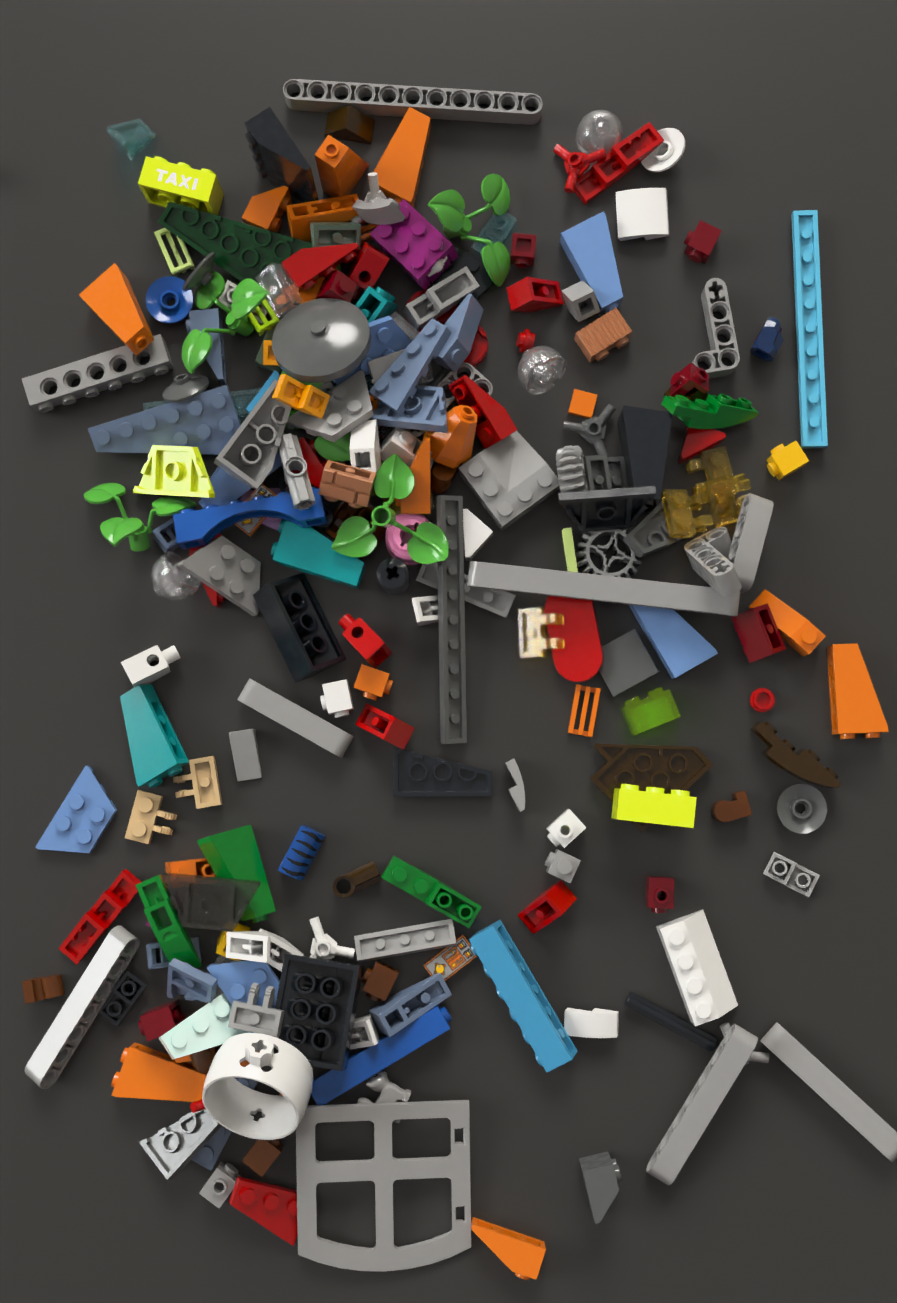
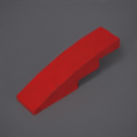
(618, 162)
(100, 917)

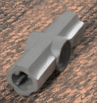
(298, 484)

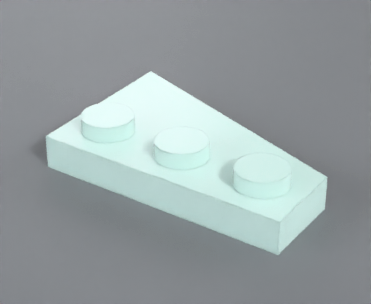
(201, 1030)

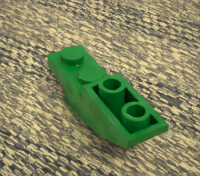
(710, 414)
(431, 891)
(165, 922)

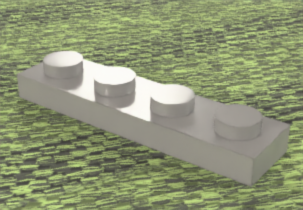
(489, 599)
(405, 940)

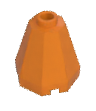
(457, 443)

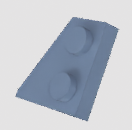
(191, 982)

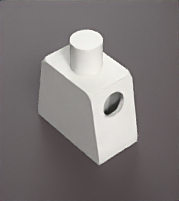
(139, 668)

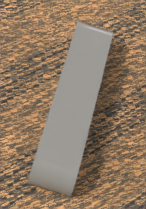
(295, 718)

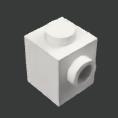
(337, 698)
(565, 829)

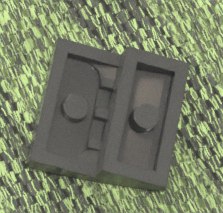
(605, 472)
(626, 662)

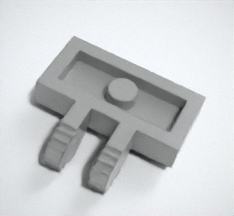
(257, 1018)

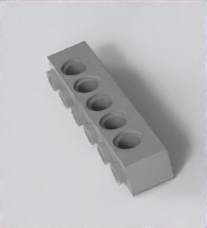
(38, 385)

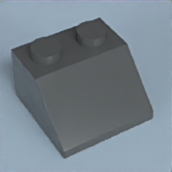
(600, 1181)

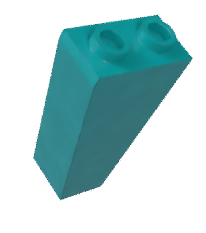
(376, 303)
(312, 553)
(151, 737)

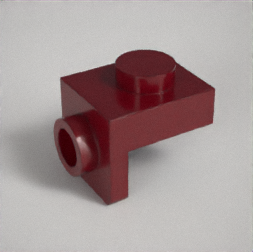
(523, 250)
(687, 379)

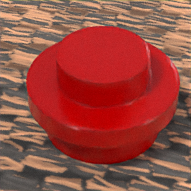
(525, 340)
(762, 700)

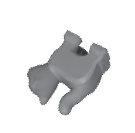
(388, 1091)

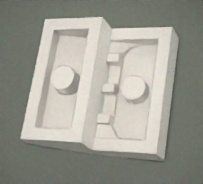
(642, 213)

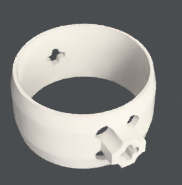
(233, 1103)

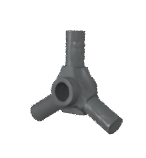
(592, 429)

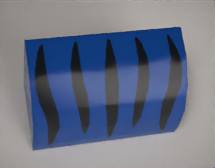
(301, 852)

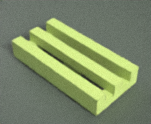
(182, 267)
(569, 550)

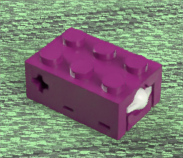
(415, 246)

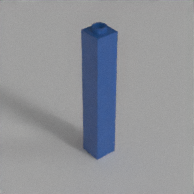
(375, 1058)

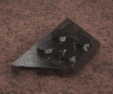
(209, 901)

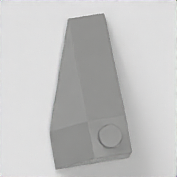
(254, 445)

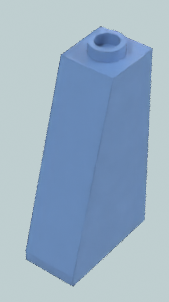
(594, 261)
(228, 488)
(673, 639)

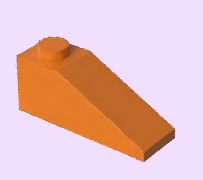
(325, 210)
(419, 500)
(792, 626)
(517, 1251)

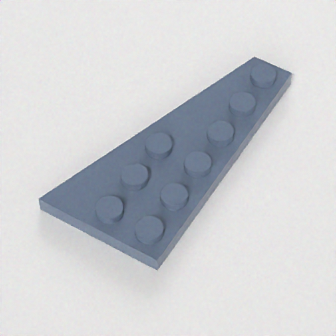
(199, 422)

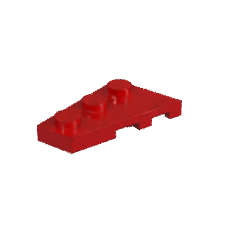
(267, 1205)

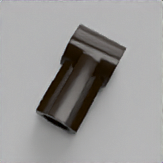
(359, 878)

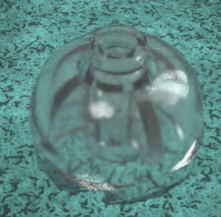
(599, 131)
(539, 368)
(171, 580)

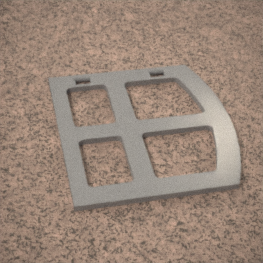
(383, 1171)

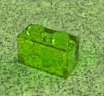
(651, 711)

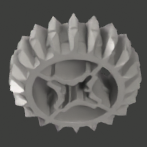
(571, 469)
(599, 549)

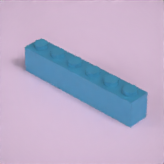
(523, 996)

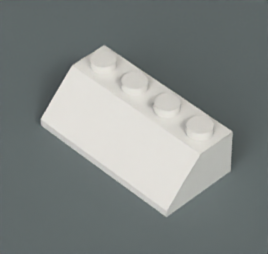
(697, 967)

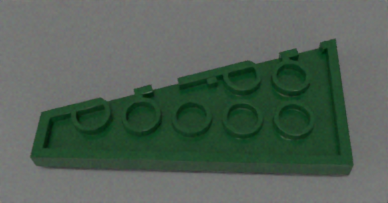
(238, 246)

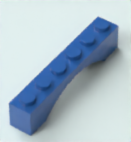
(201, 526)

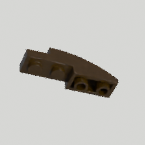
(801, 765)

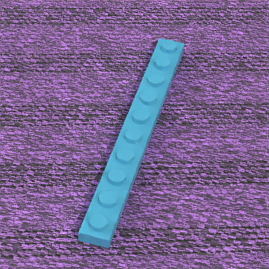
(809, 329)

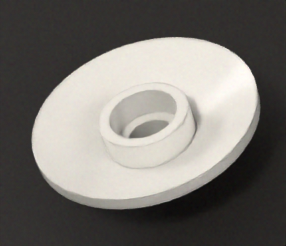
(667, 153)

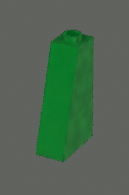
(236, 856)

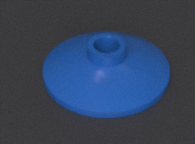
(168, 289)

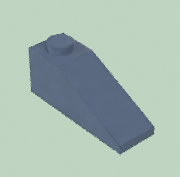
(211, 319)
(463, 329)
(409, 1004)

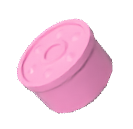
(397, 539)

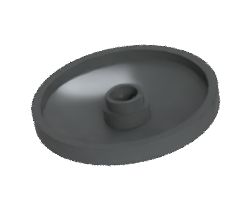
(321, 340)

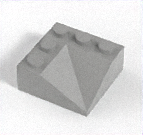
(509, 479)

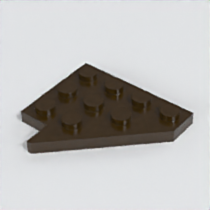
(649, 767)

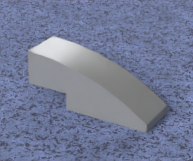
(440, 298)

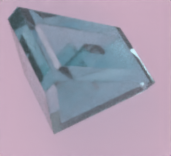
(130, 137)

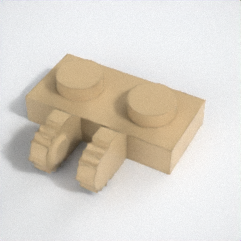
(204, 781)
(144, 817)

